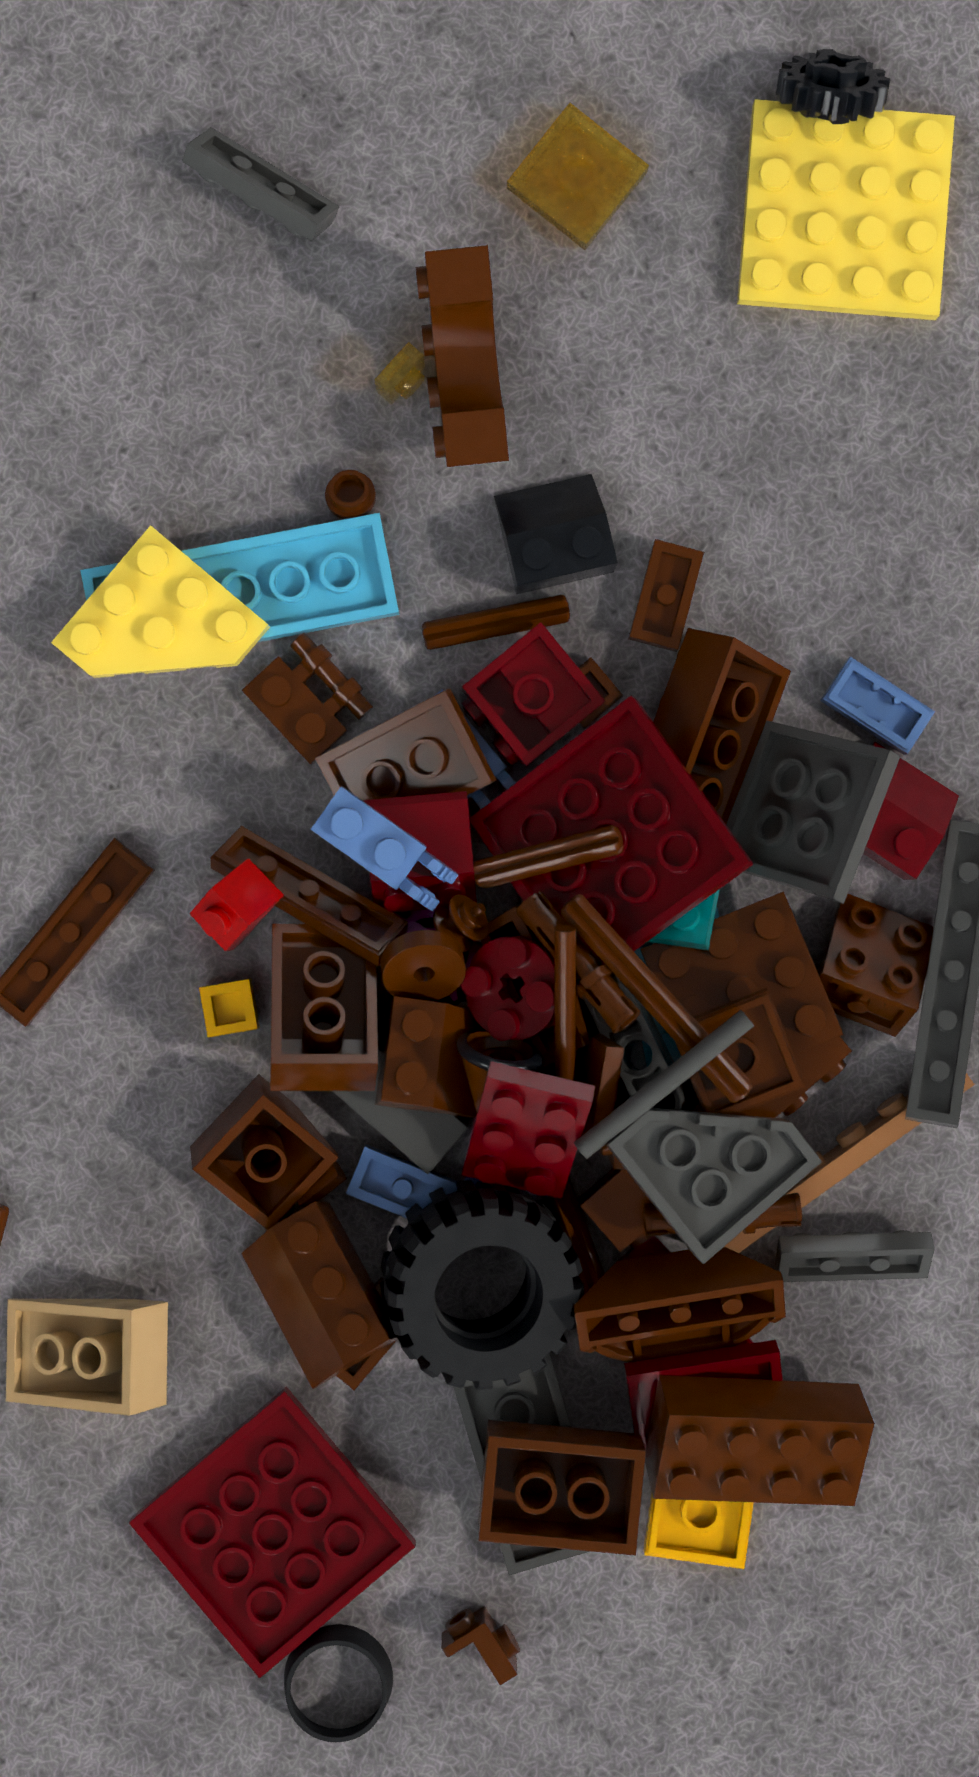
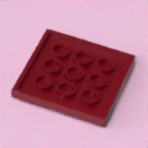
(629, 779)
(273, 1532)

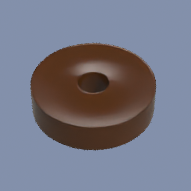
(423, 965)

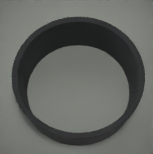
(343, 1636)

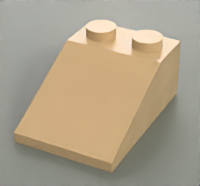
(87, 1354)

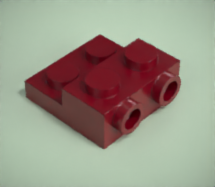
(530, 697)

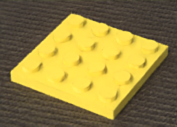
(846, 212)

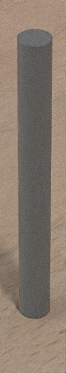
(663, 1084)

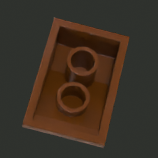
(321, 1014)

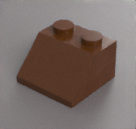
(421, 1058)
(262, 1153)

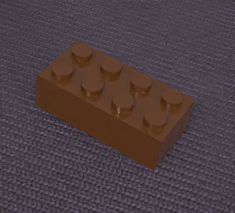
(757, 1440)

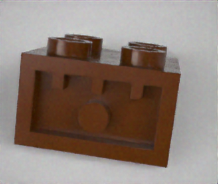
(875, 965)

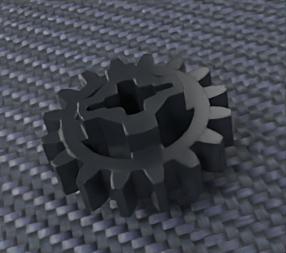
(832, 86)

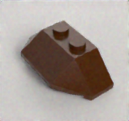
(678, 1305)

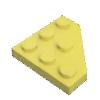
(159, 617)

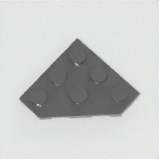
(712, 1170)

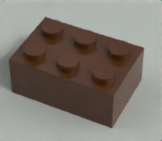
(561, 1487)

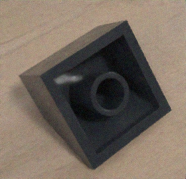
(555, 534)

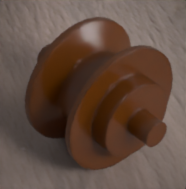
(462, 920)

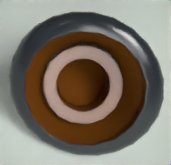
(480, 1048)

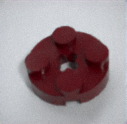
(487, 988)

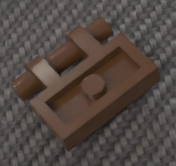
(296, 710)

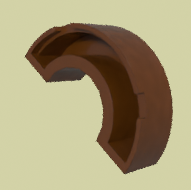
(464, 355)

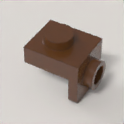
(494, 1644)

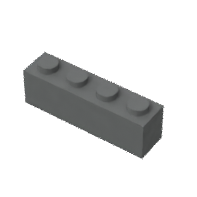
(417, 1134)

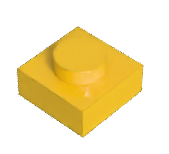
(229, 1007)

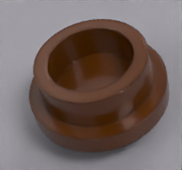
(350, 494)

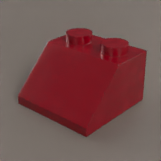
(910, 821)
(444, 827)

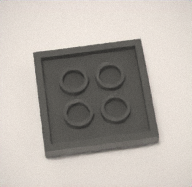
(810, 808)

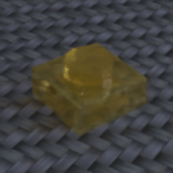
(401, 375)

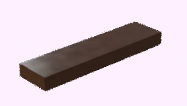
(314, 896)
(72, 931)

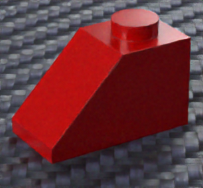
(236, 905)

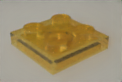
(577, 176)

